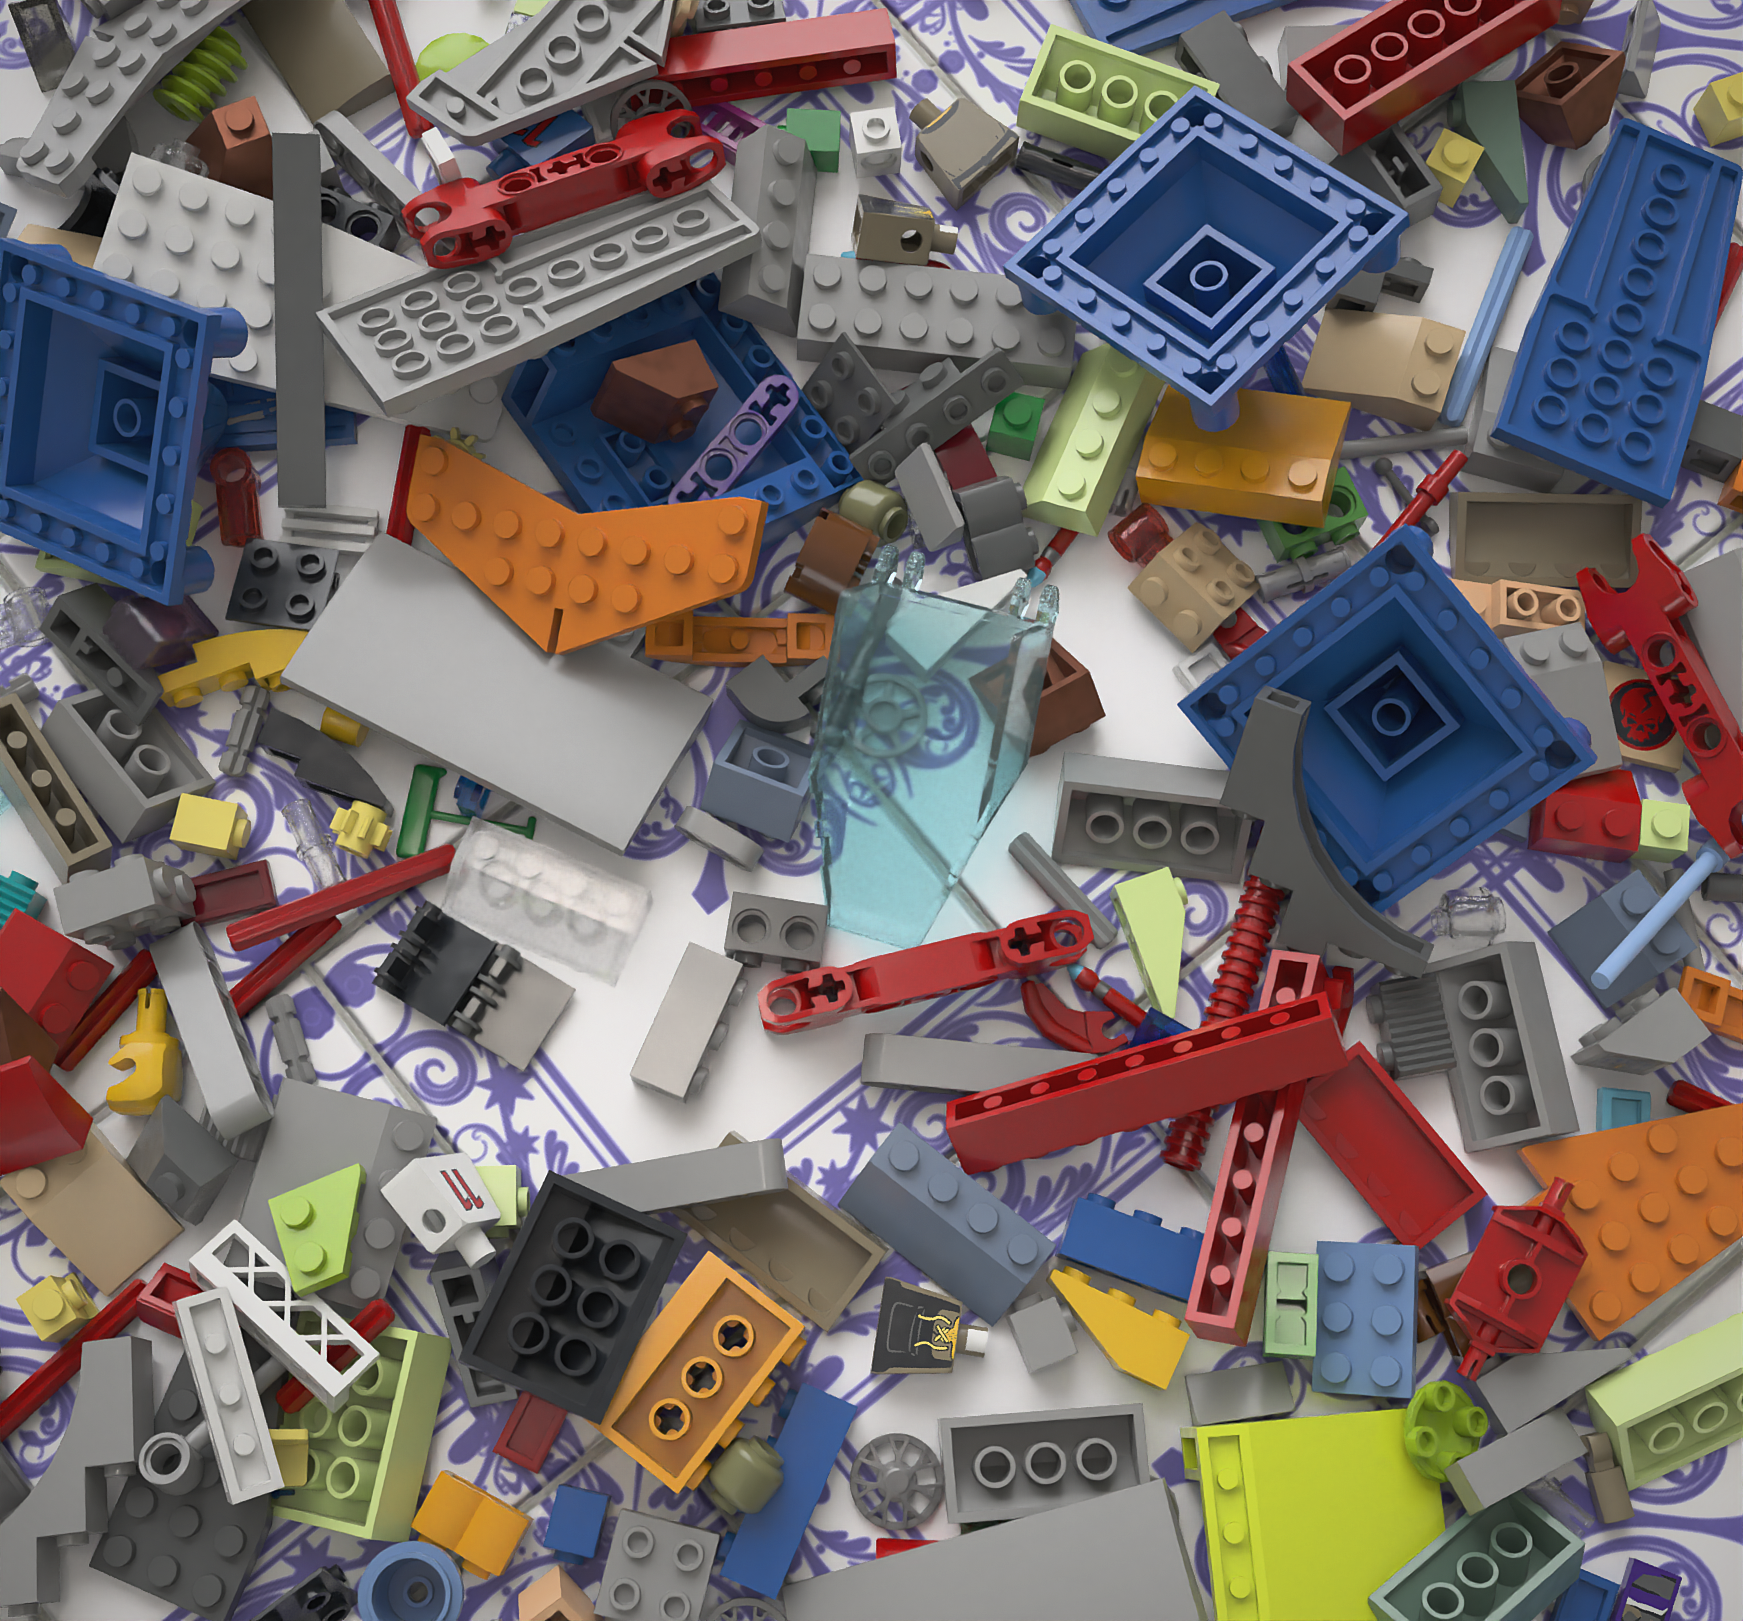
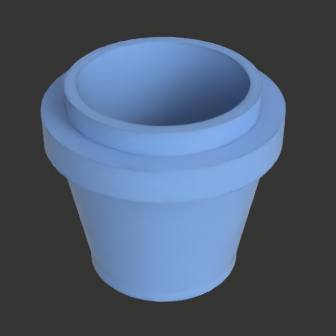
(388, 1580)

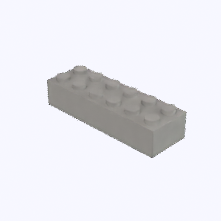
(923, 314)

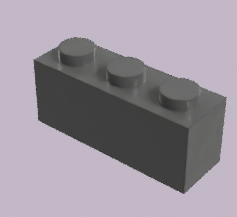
(1222, 54)

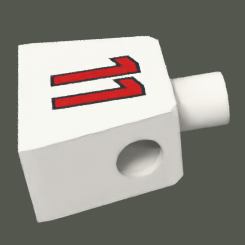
(446, 1206)

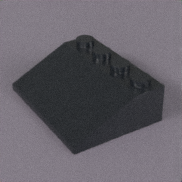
(573, 1298)

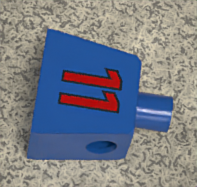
(540, 143)

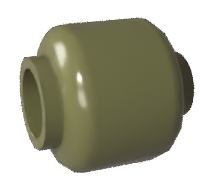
(875, 508)
(746, 1475)

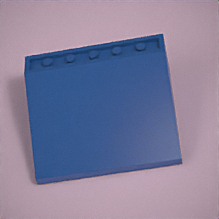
(616, 470)

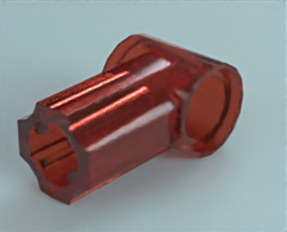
(237, 500)
(1140, 535)

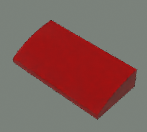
(37, 1117)
(1388, 1149)

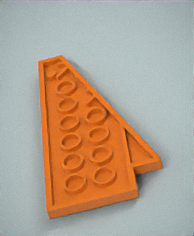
(1646, 1205)

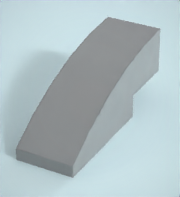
(1515, 1461)

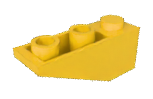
(1128, 1338)

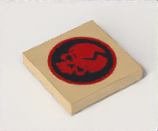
(1641, 721)

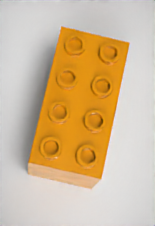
(689, 1337)

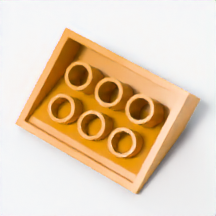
(1265, 466)

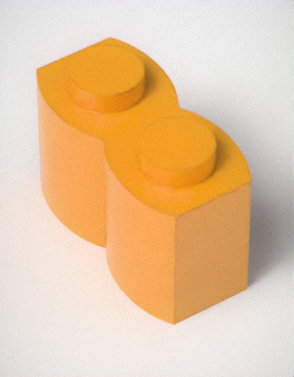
(471, 1524)

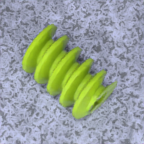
(200, 75)

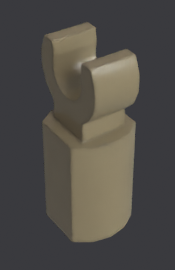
(1605, 1480)

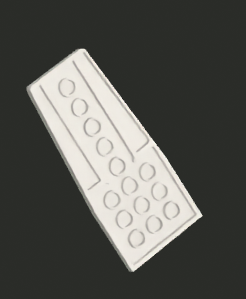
(217, 250)

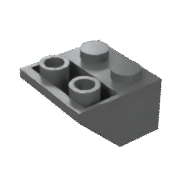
(1394, 171)

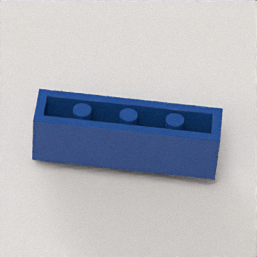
(1131, 1247)
(809, 1446)

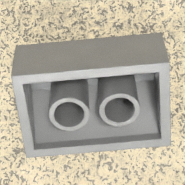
(123, 768)

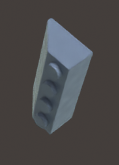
(946, 1224)

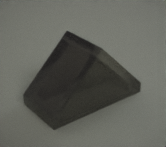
(45, 38)

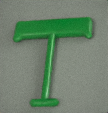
(420, 811)

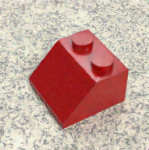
(1589, 818)
(49, 974)

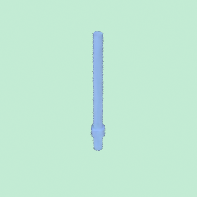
(1708, 859)

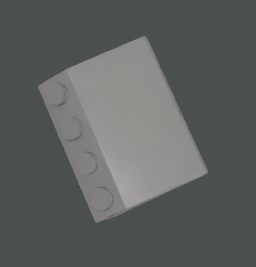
(316, 1136)

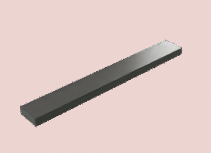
(297, 328)

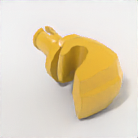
(155, 1056)

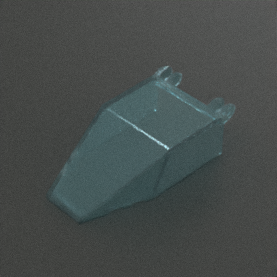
(919, 743)

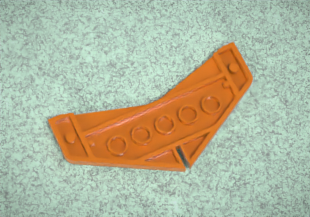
(576, 570)

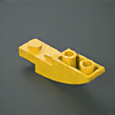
(229, 663)

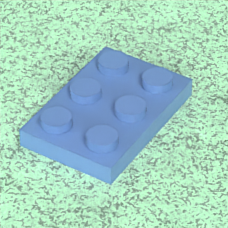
(1366, 1319)

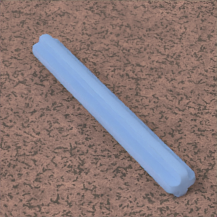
(1485, 326)

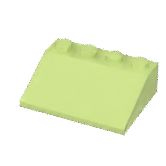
(375, 1447)

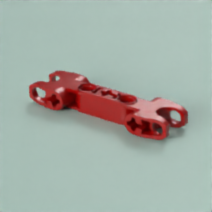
(491, 213)
(1648, 619)
(925, 972)

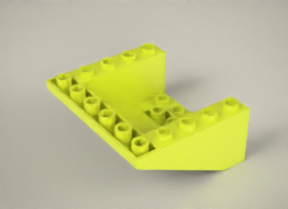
(1308, 1512)

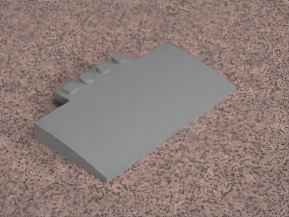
(461, 683)
(1076, 1562)

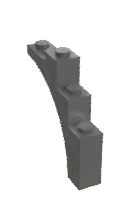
(1324, 907)

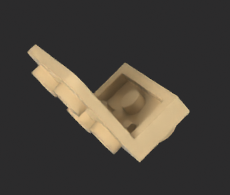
(1194, 585)

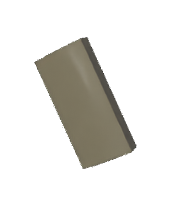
(320, 54)
(1543, 537)
(792, 1245)

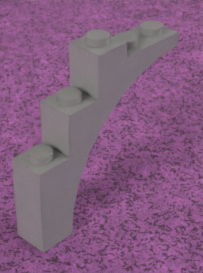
(69, 1502)

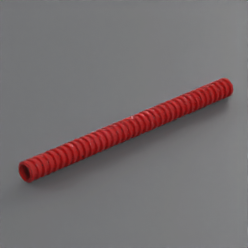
(1228, 1002)

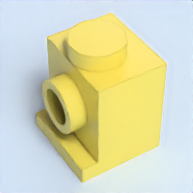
(58, 1307)

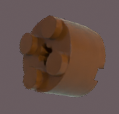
(829, 560)

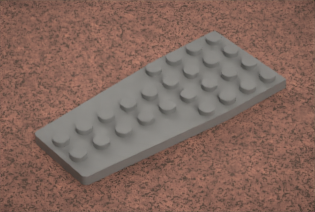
(550, 285)

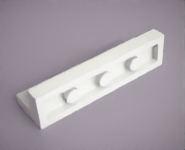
(270, 1330)
(228, 1395)

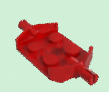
(1486, 1305)

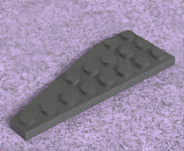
(192, 1544)

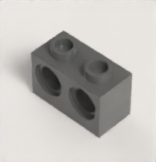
(779, 919)

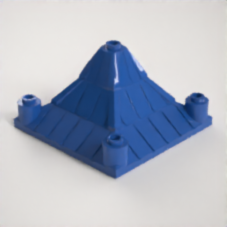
(1206, 250)
(107, 418)
(1414, 724)

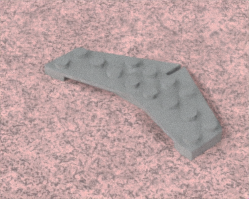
(547, 67)
(108, 80)

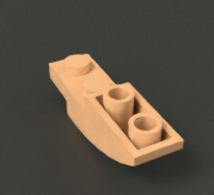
(1522, 607)

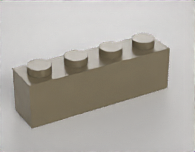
(47, 797)

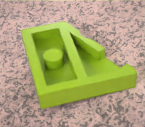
(318, 1228)

